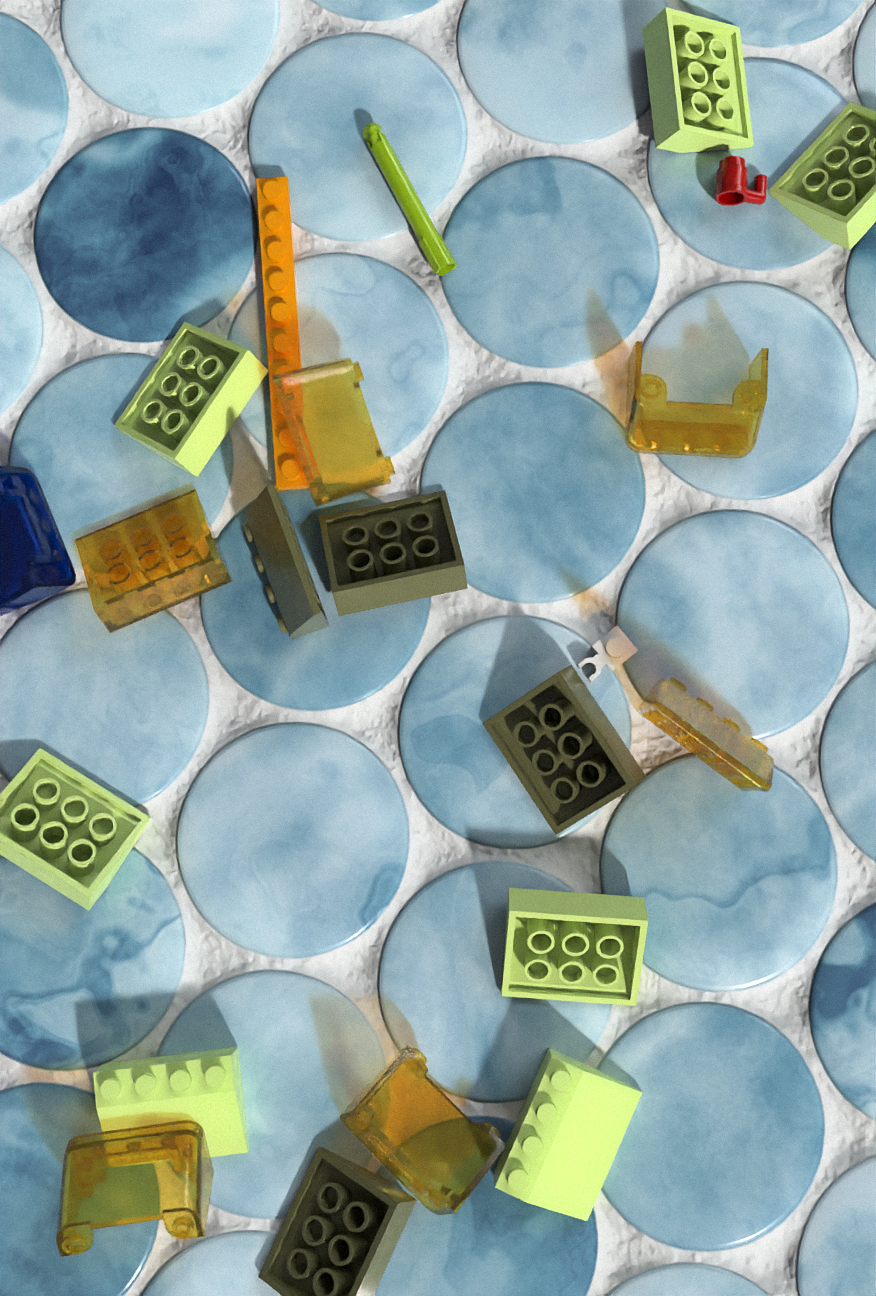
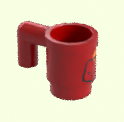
(732, 183)

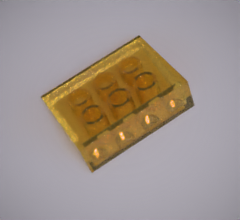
(152, 561)
(708, 736)

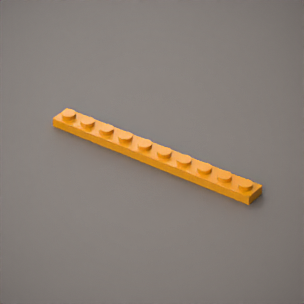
(280, 317)

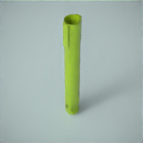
(409, 201)

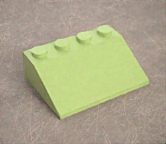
(696, 83)
(835, 179)
(192, 397)
(66, 828)
(573, 946)
(177, 1088)
(566, 1136)

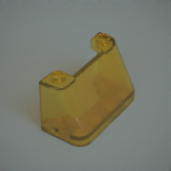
(333, 430)
(422, 1134)
(134, 1179)

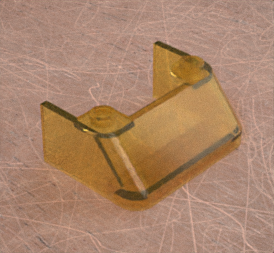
(689, 427)

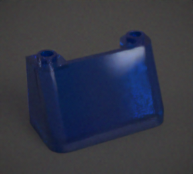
(31, 546)

